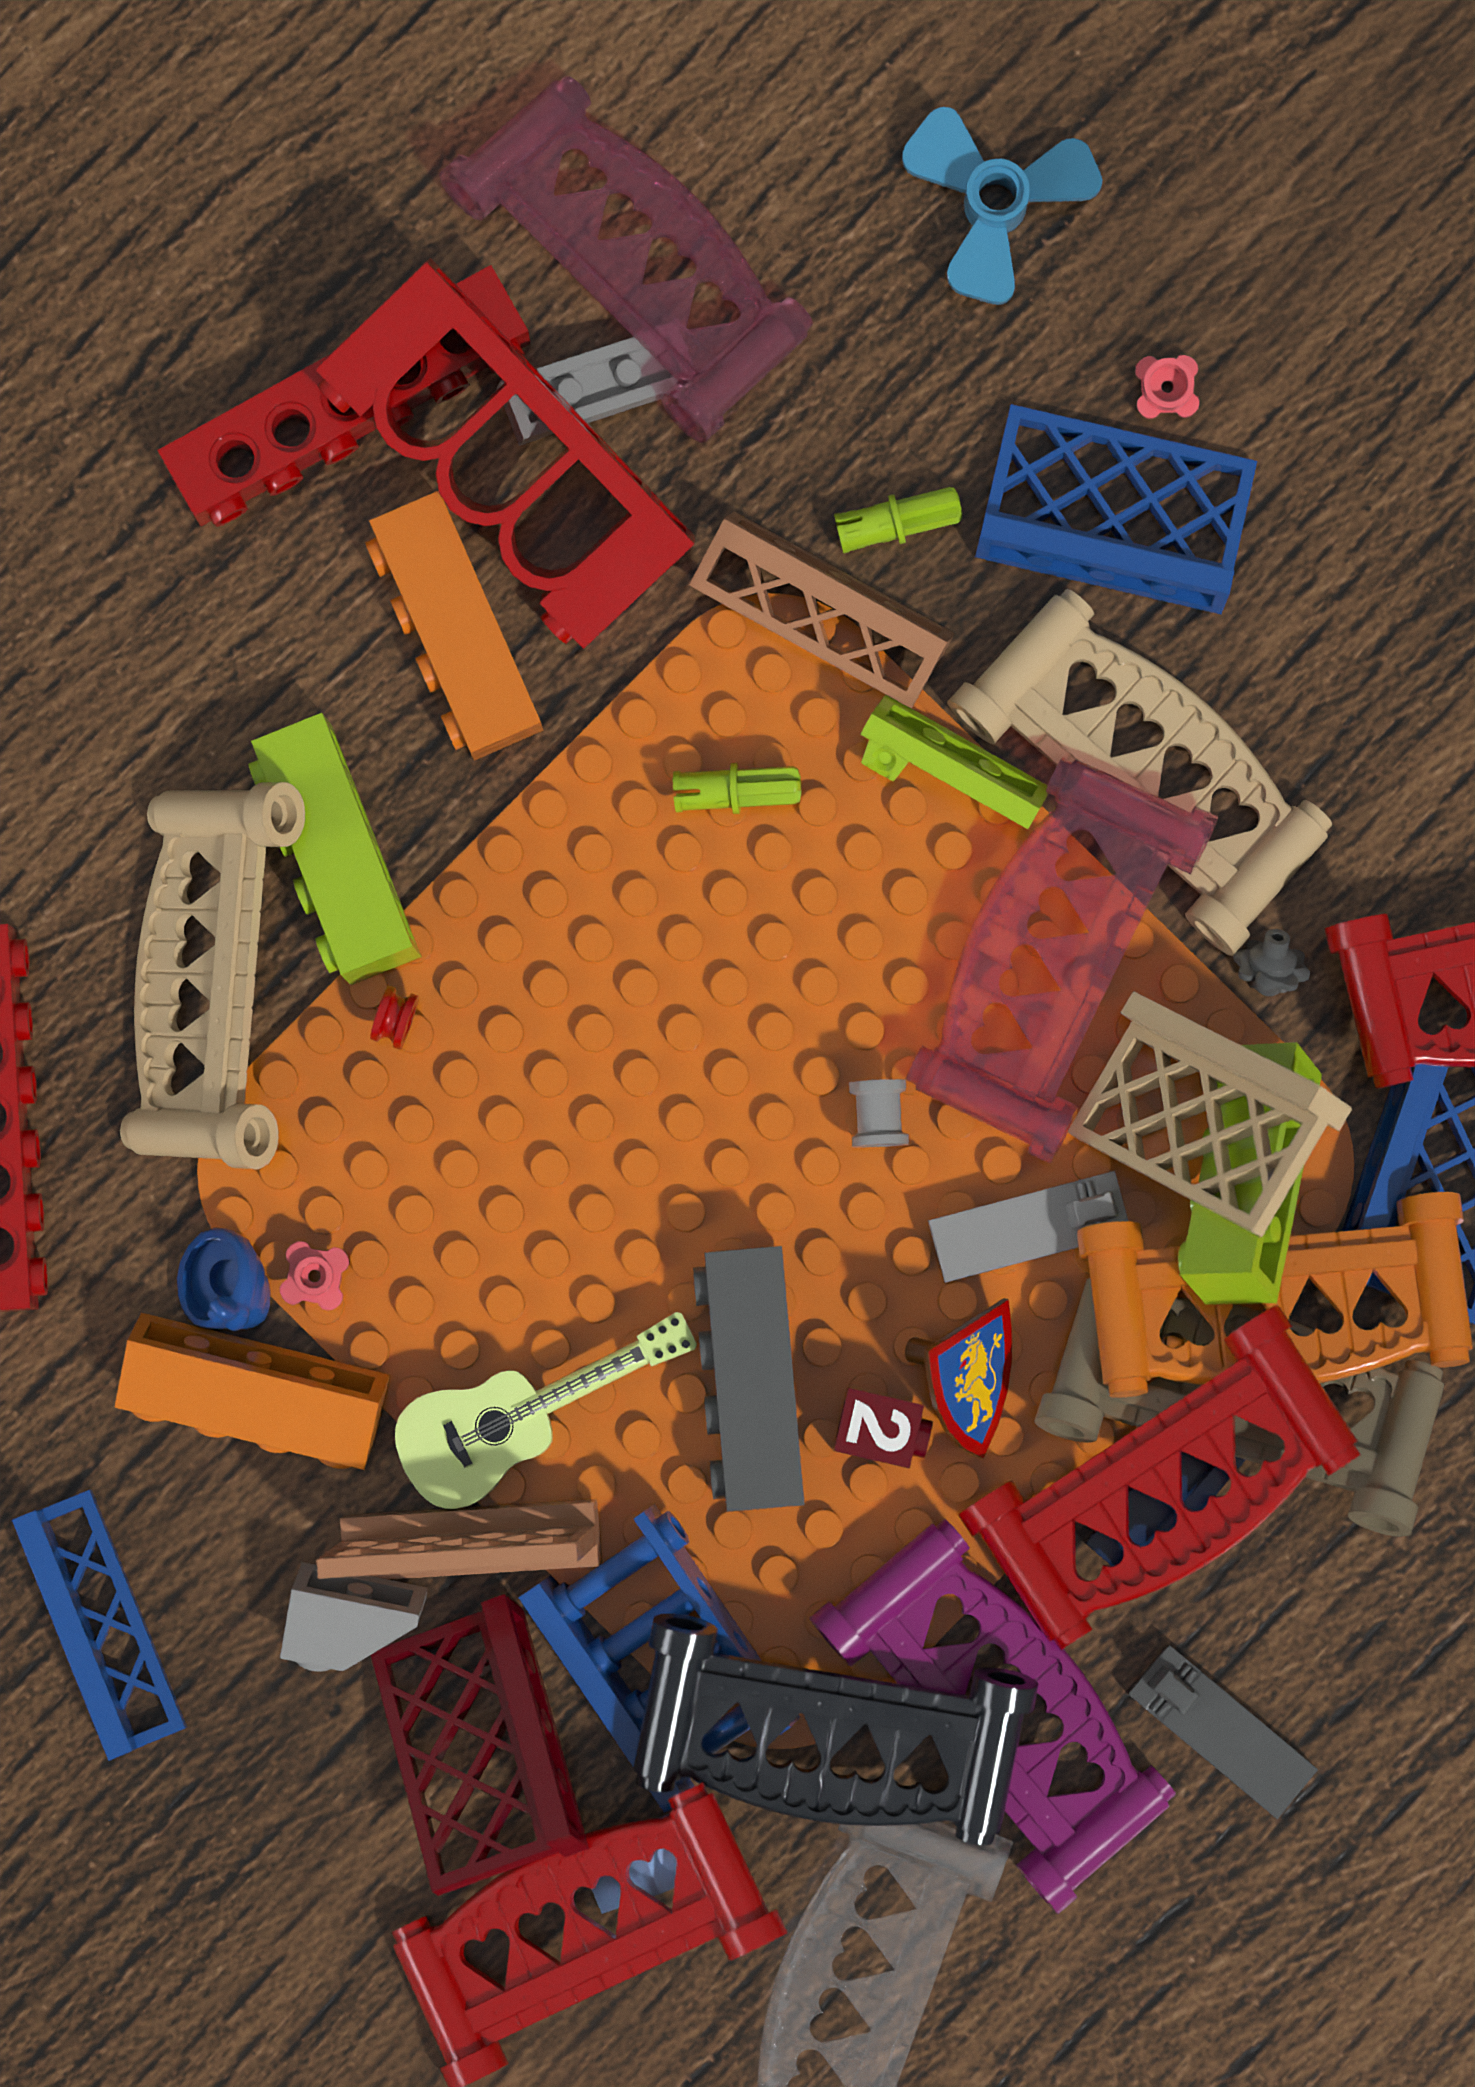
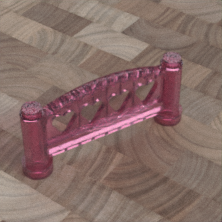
(710, 362)
(1020, 1086)

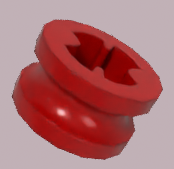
(394, 1017)

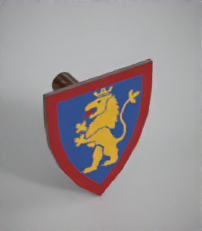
(969, 1376)

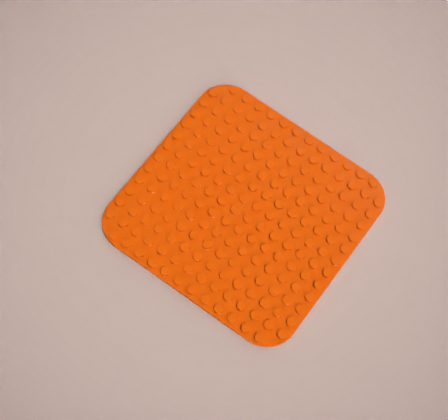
(652, 1061)

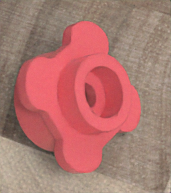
(1178, 372)
(326, 1290)

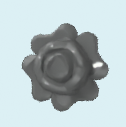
(1271, 964)

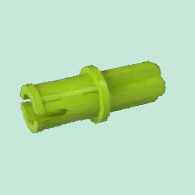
(898, 518)
(737, 788)

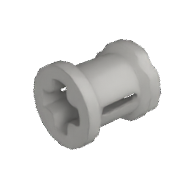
(878, 1113)

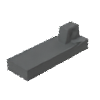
(1222, 1731)

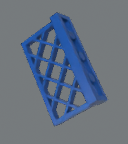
(1107, 560)
(1398, 1148)

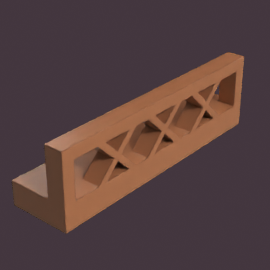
(834, 588)

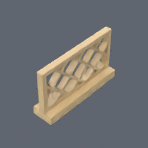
(1242, 1074)

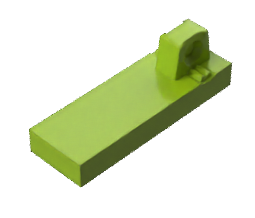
(906, 736)

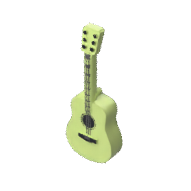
(468, 1439)

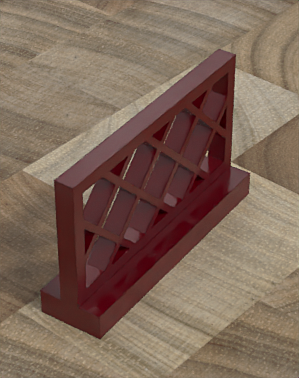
(532, 1737)

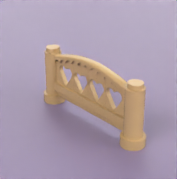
(1028, 693)
(211, 1112)

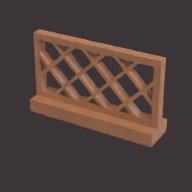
(466, 1541)

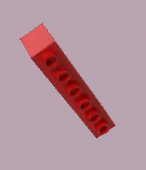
(253, 425)
(21, 1211)

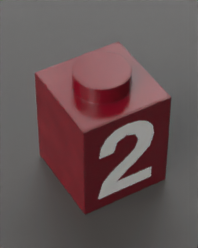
(882, 1428)

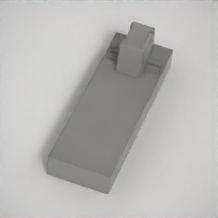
(595, 386)
(1023, 1226)

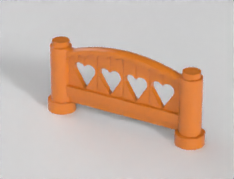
(1413, 1261)

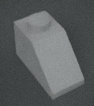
(346, 1618)

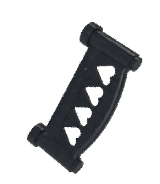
(697, 1687)

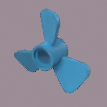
(947, 156)

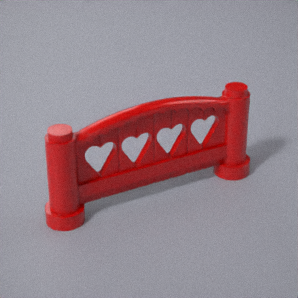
(1388, 987)
(1265, 1387)
(710, 1900)

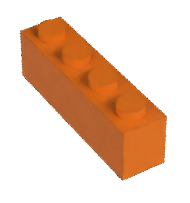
(455, 626)
(251, 1392)

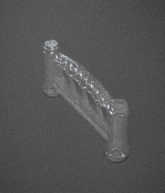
(936, 1876)

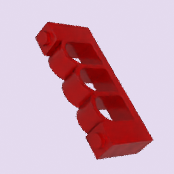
(617, 567)

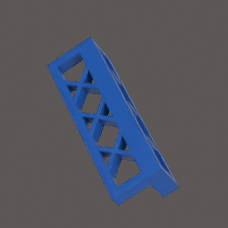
(76, 1632)

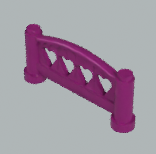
(891, 1620)

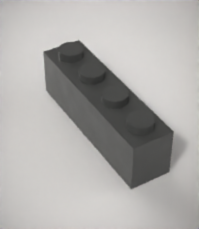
(752, 1377)

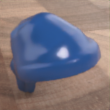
(223, 1282)

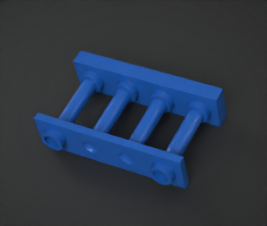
(596, 1661)

